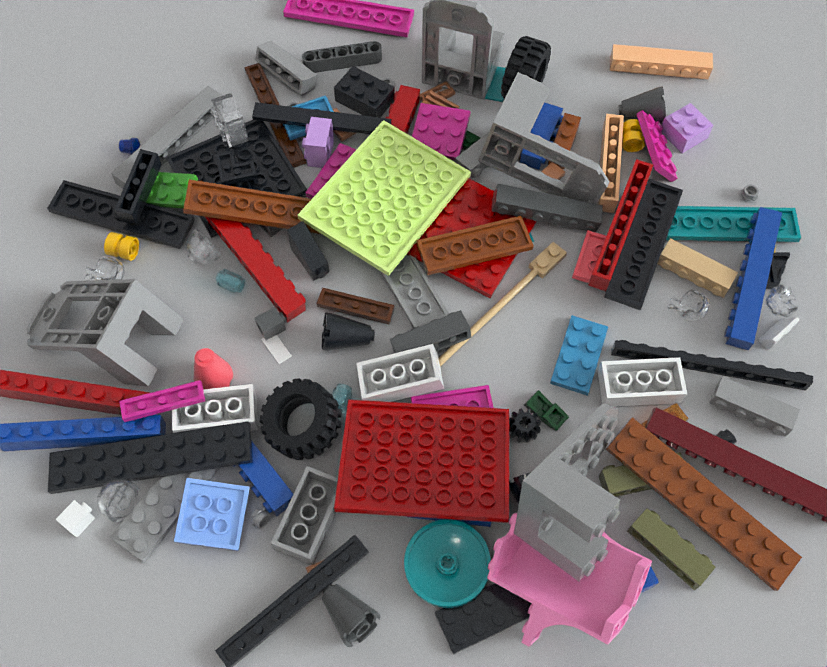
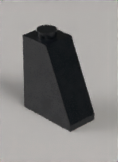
(307, 251)

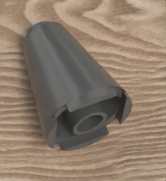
(650, 102)
(349, 614)

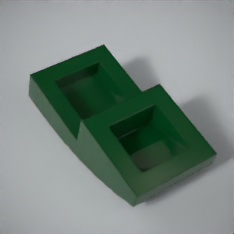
(547, 412)

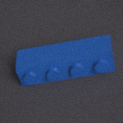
(546, 127)
(266, 483)

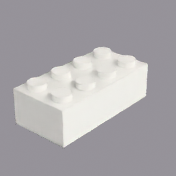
(400, 375)
(642, 382)
(220, 408)

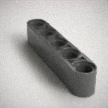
(343, 56)

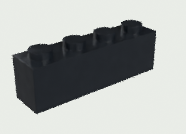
(138, 187)

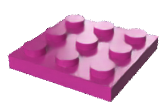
(442, 128)

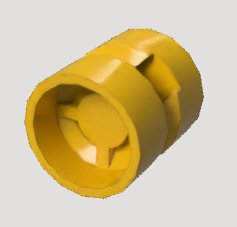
(632, 136)
(118, 245)

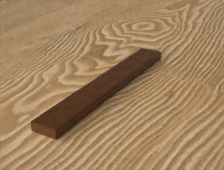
(266, 95)

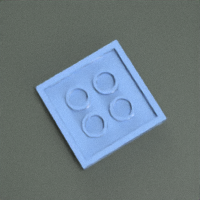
(212, 514)

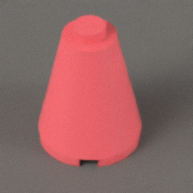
(211, 369)

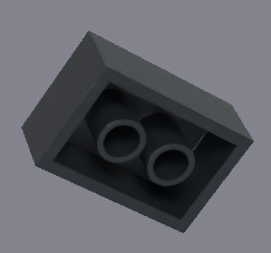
(364, 93)

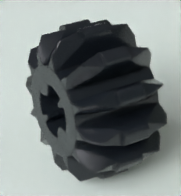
(527, 419)

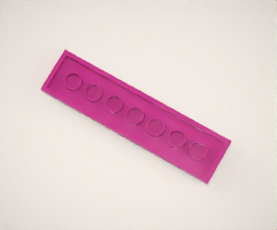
(353, 14)

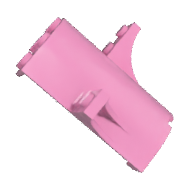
(593, 604)

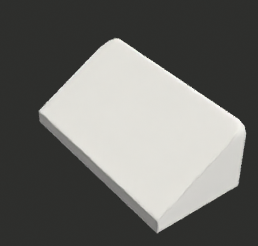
(778, 331)

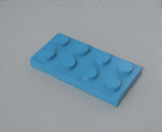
(579, 355)

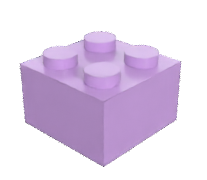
(686, 128)
(318, 141)

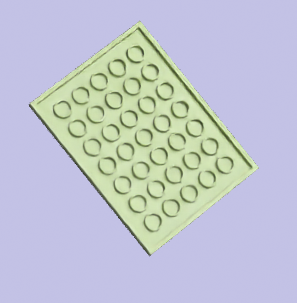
(384, 197)

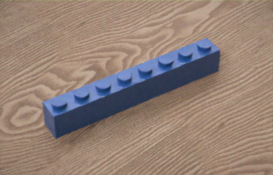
(754, 278)
(77, 432)

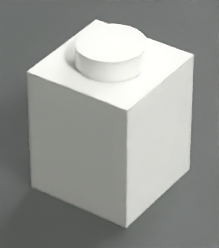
(76, 518)

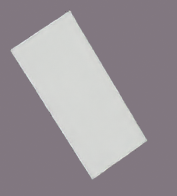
(277, 349)

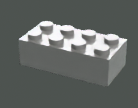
(307, 516)

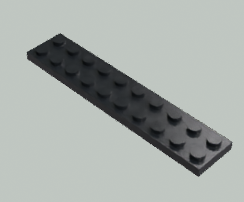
(150, 457)

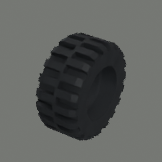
(528, 58)
(284, 402)

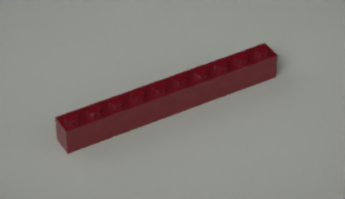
(738, 462)

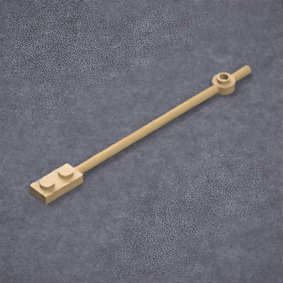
(539, 266)

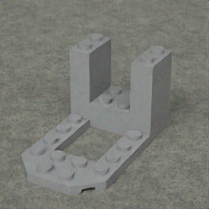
(439, 62)
(512, 133)
(103, 336)
(563, 509)

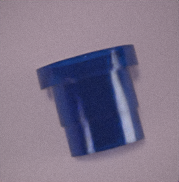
(129, 145)

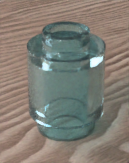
(230, 280)
(342, 394)

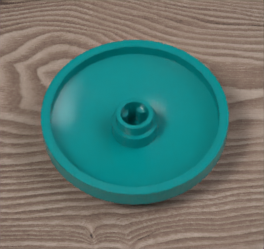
(447, 563)

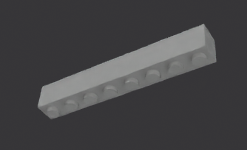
(173, 133)

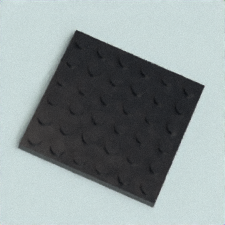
(271, 165)

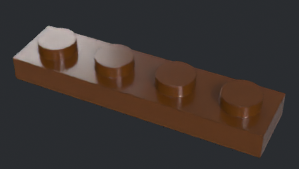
(355, 306)

